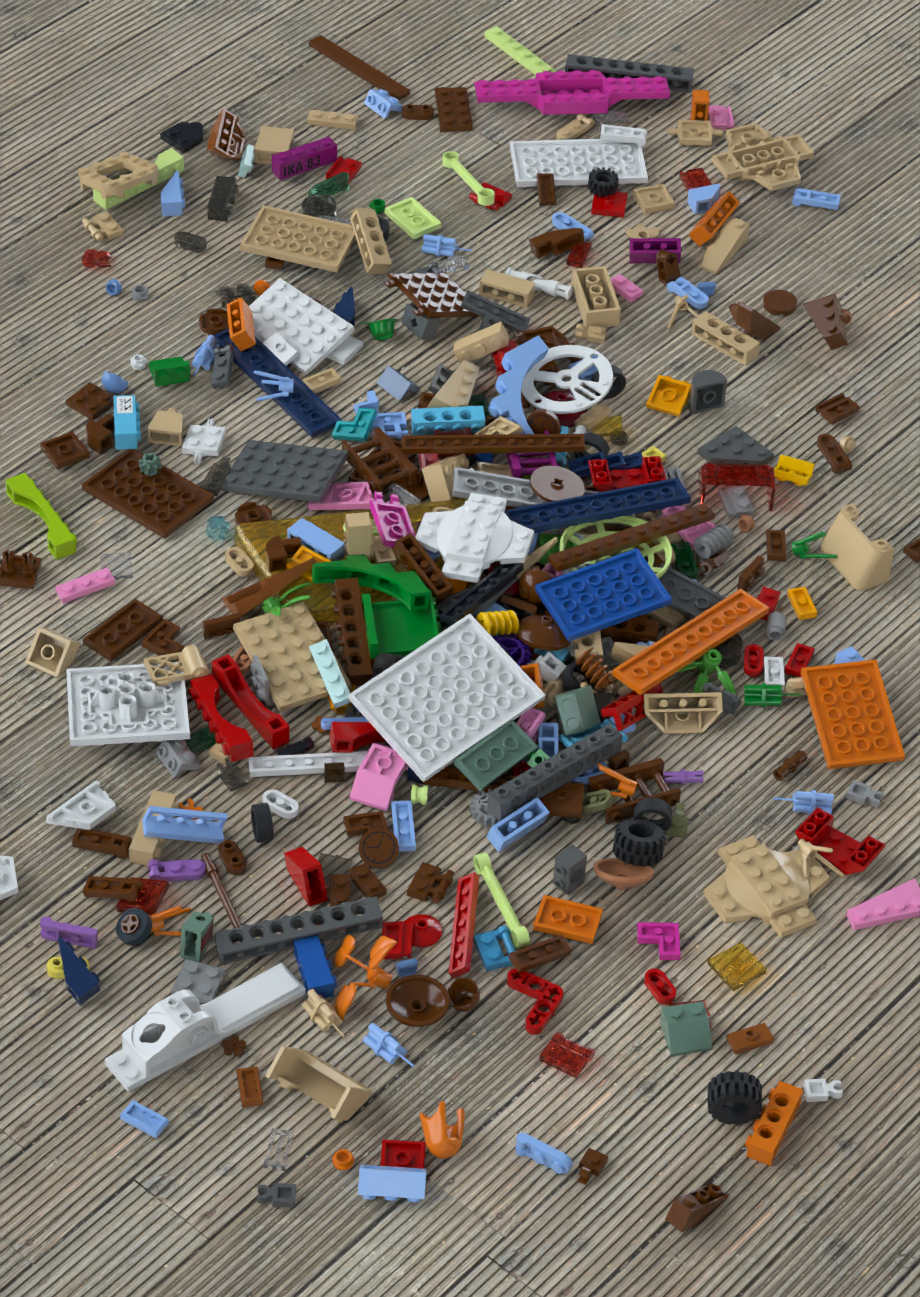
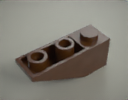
(695, 1206)

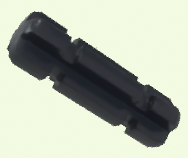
(297, 747)

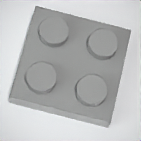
(200, 979)

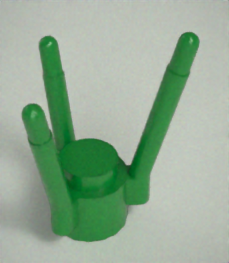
(802, 546)

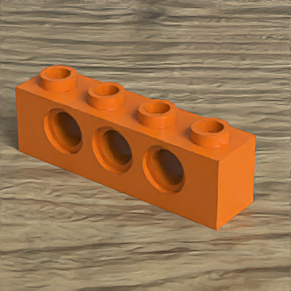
(714, 218)
(774, 1123)

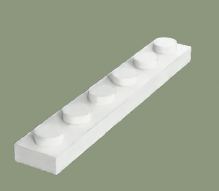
(302, 763)

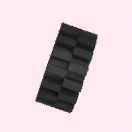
(598, 176)

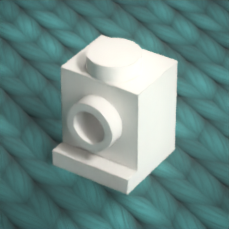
(550, 666)

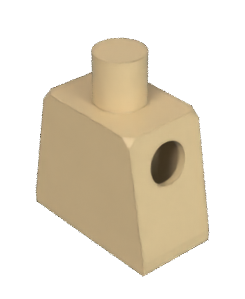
(166, 428)

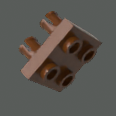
(19, 570)

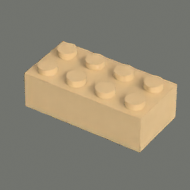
(595, 297)

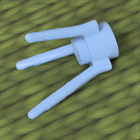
(285, 385)

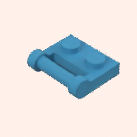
(489, 949)

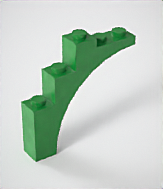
(403, 585)

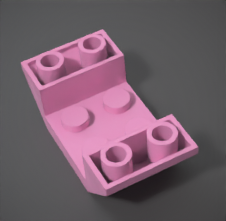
(378, 777)

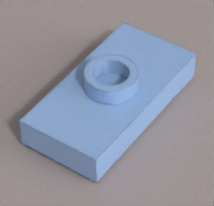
(144, 1119)

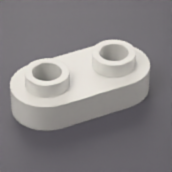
(283, 805)

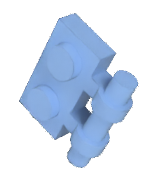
(391, 421)

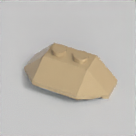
(683, 711)

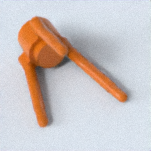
(626, 785)
(158, 923)

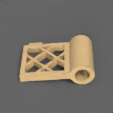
(190, 662)

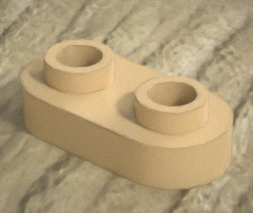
(239, 561)

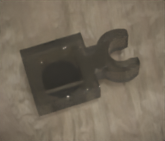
(232, 777)

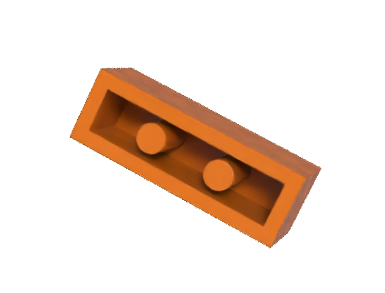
(241, 324)

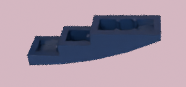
(615, 462)

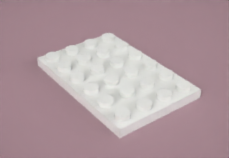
(300, 322)

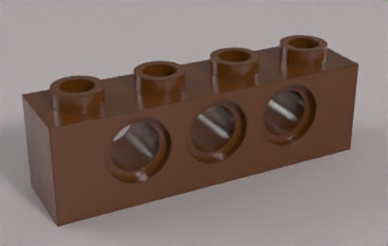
(416, 559)

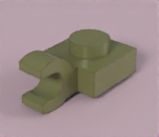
(679, 823)

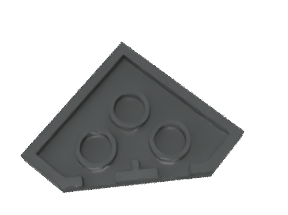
(735, 448)

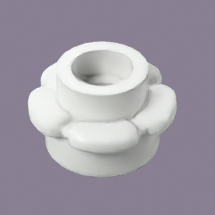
(138, 362)

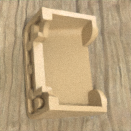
(858, 559)

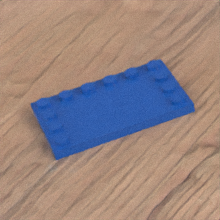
(603, 594)

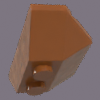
(226, 137)

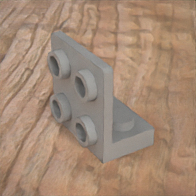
(261, 683)

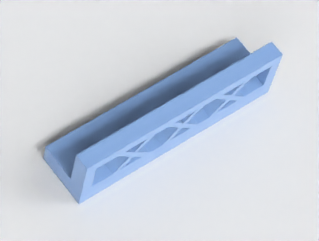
(183, 827)

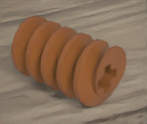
(595, 670)

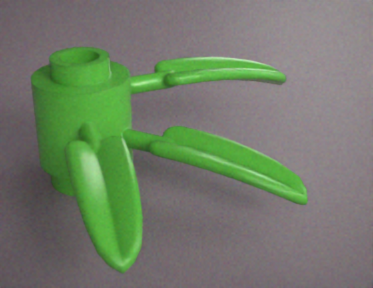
(274, 605)
(707, 665)

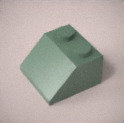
(577, 710)
(686, 1028)

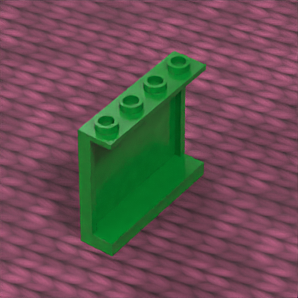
(397, 629)

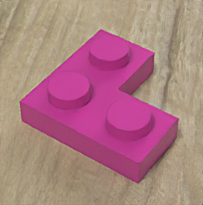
(664, 935)

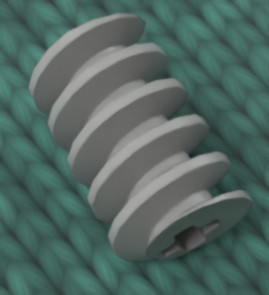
(713, 541)

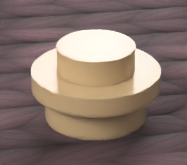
(847, 444)

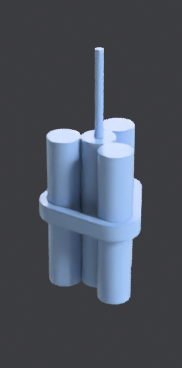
(440, 245)
(205, 354)
(808, 801)
(384, 1044)

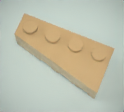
(458, 387)

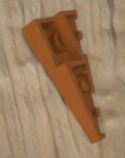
(253, 595)

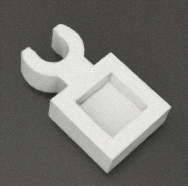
(817, 1090)

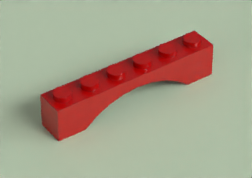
(267, 723)
(349, 736)
(234, 740)

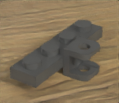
(494, 313)

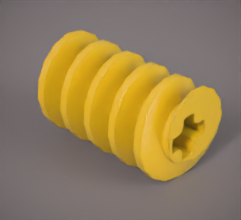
(499, 622)

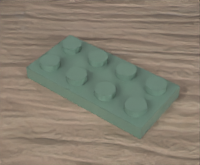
(495, 755)

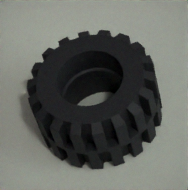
(639, 842)
(735, 1097)

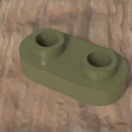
(597, 801)

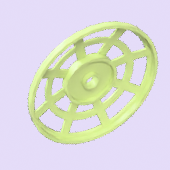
(627, 520)

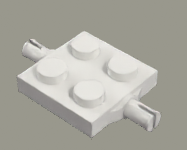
(204, 440)

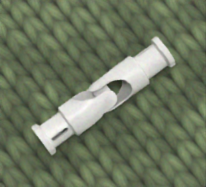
(550, 287)

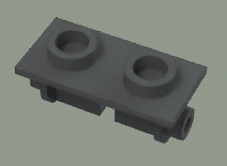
(730, 701)

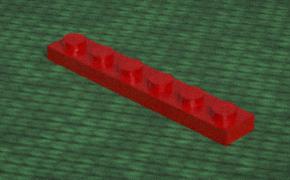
(463, 925)

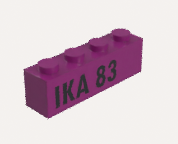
(304, 158)

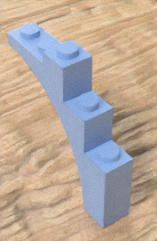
(517, 364)

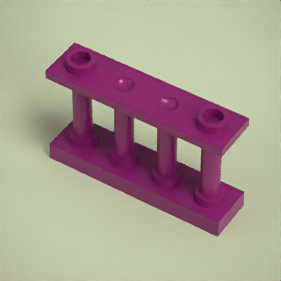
(516, 463)

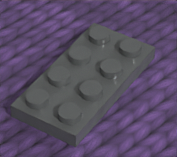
(688, 595)

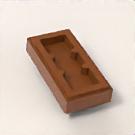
(749, 1038)
(249, 1087)

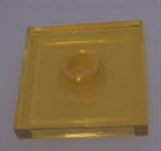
(736, 966)

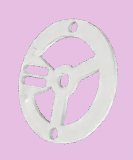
(580, 402)

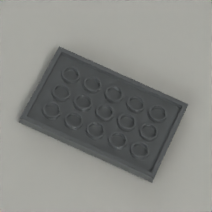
(284, 470)

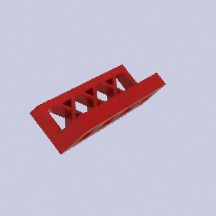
(625, 706)

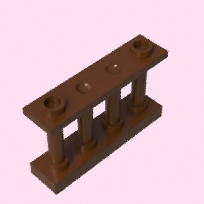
(388, 450)
(640, 772)

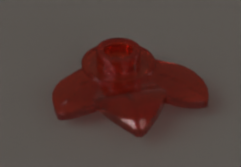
(96, 258)

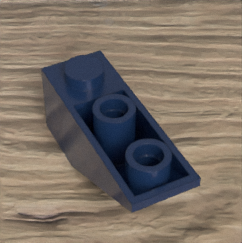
(346, 307)
(78, 979)

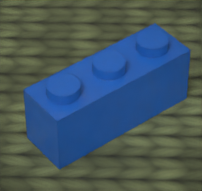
(314, 966)

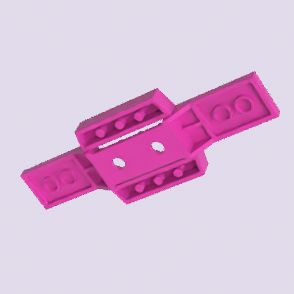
(539, 93)

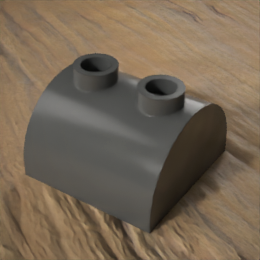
(707, 391)

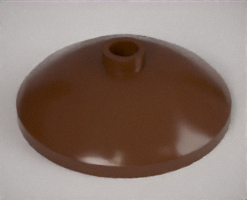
(541, 633)
(417, 993)

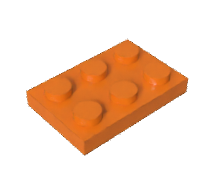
(568, 919)

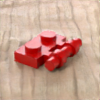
(501, 197)

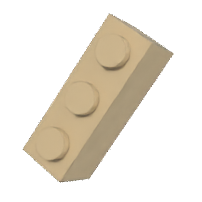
(506, 288)
(481, 343)

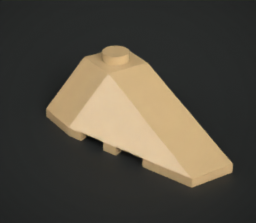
(725, 244)

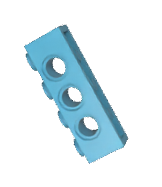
(427, 420)

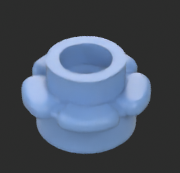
(113, 287)

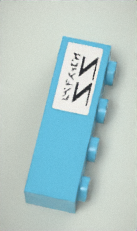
(126, 422)

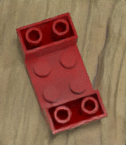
(607, 480)
(848, 854)

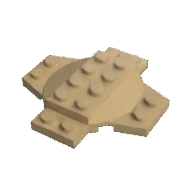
(762, 158)
(765, 886)

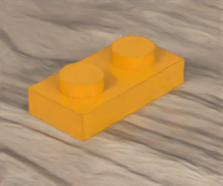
(802, 603)

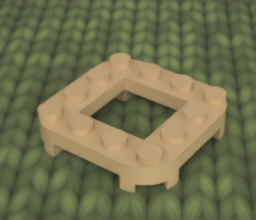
(142, 172)

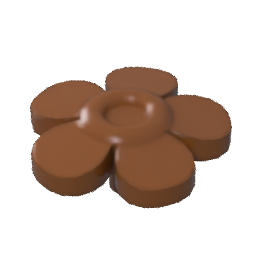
(317, 724)

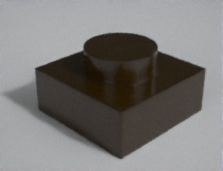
(334, 772)

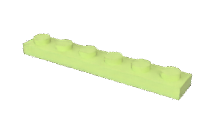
(517, 51)

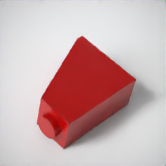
(307, 875)

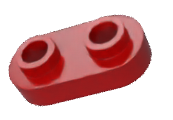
(753, 660)
(662, 989)

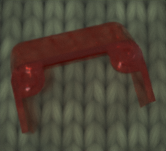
(737, 475)

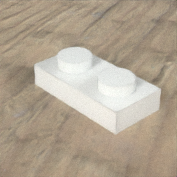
(774, 671)

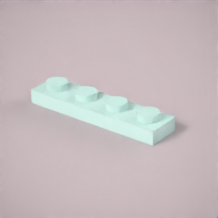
(330, 673)

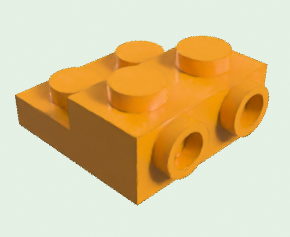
(669, 395)

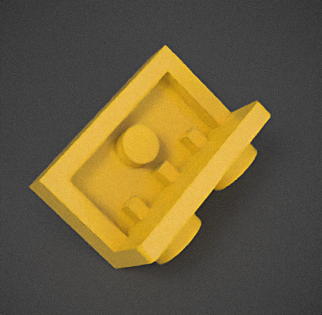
(793, 470)

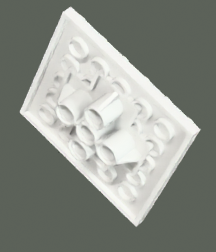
(124, 706)

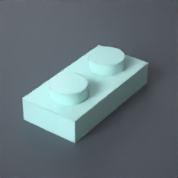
(246, 161)

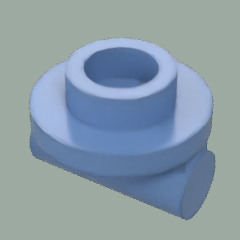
(707, 287)
(407, 967)

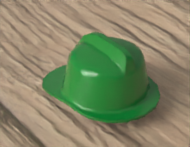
(381, 329)

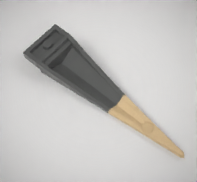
(530, 561)

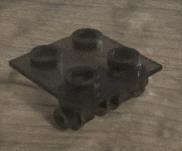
(228, 294)

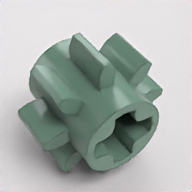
(150, 464)

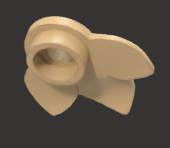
(642, 232)

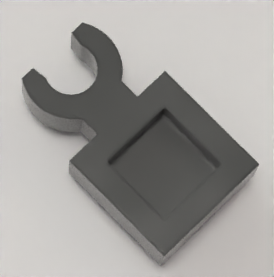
(281, 1195)

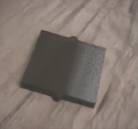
(333, 865)

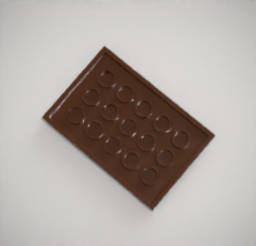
(154, 501)

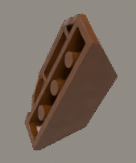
(752, 322)

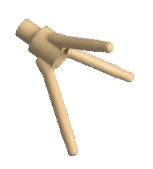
(681, 304)
(810, 851)

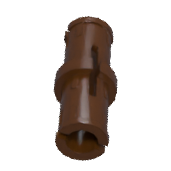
(790, 765)

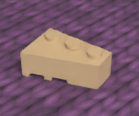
(440, 476)
(359, 535)

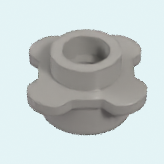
(140, 292)

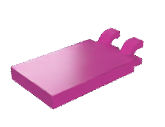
(390, 519)

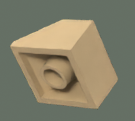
(52, 651)

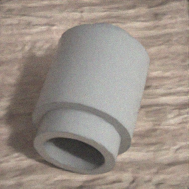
(776, 626)

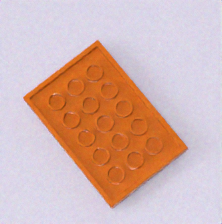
(852, 714)

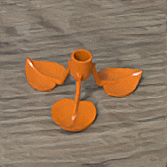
(375, 974)

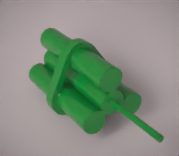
(763, 695)

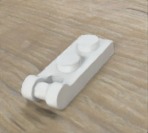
(623, 134)

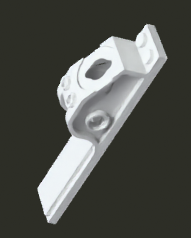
(170, 1027)

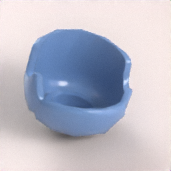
(113, 383)

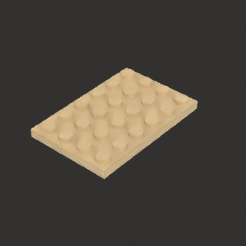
(299, 238)
(285, 654)

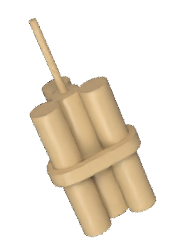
(321, 1012)

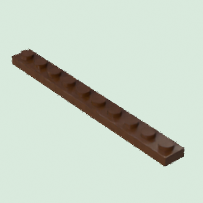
(493, 443)
(630, 537)

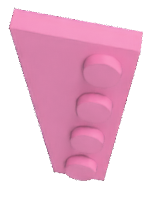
(887, 907)

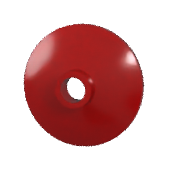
(426, 930)

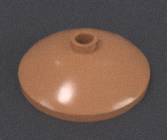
(622, 874)

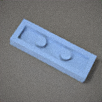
(403, 825)

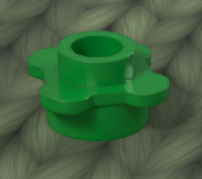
(378, 205)

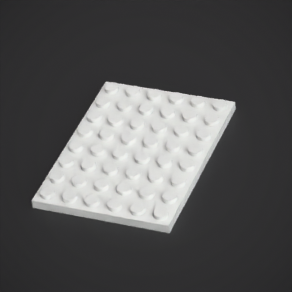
(446, 697)

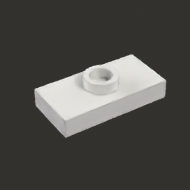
(281, 348)

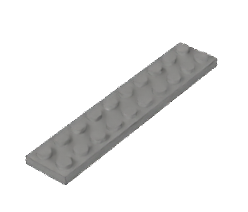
(515, 490)

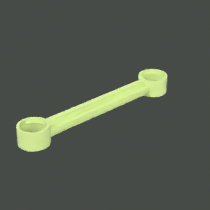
(485, 195)
(518, 933)

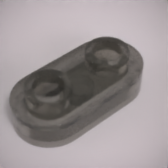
(190, 241)

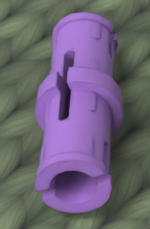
(683, 777)

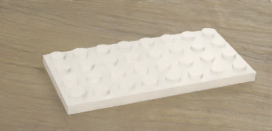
(575, 159)

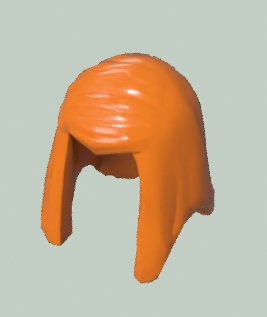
(441, 1139)

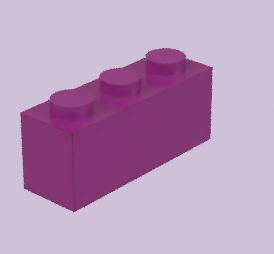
(645, 249)

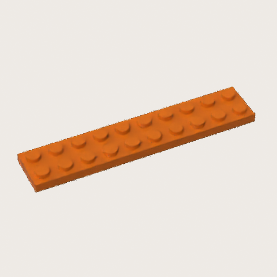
(690, 641)

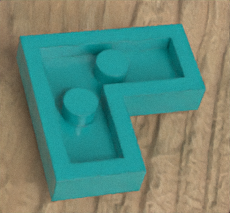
(358, 429)

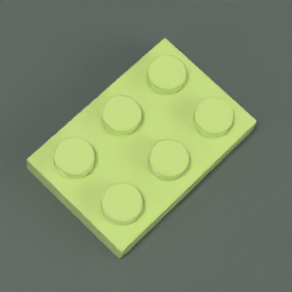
(412, 218)

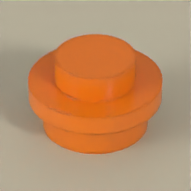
(261, 286)
(343, 1159)

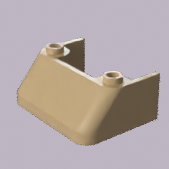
(319, 1080)

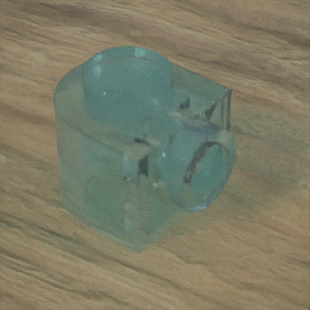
(217, 527)

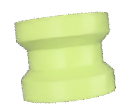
(419, 794)

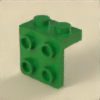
(169, 371)

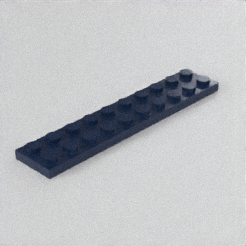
(300, 405)
(601, 506)

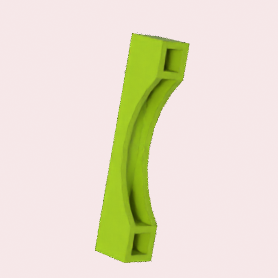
(24, 493)

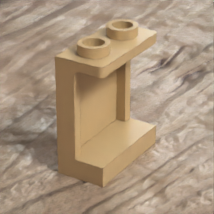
(271, 142)

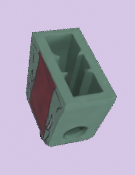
(198, 928)

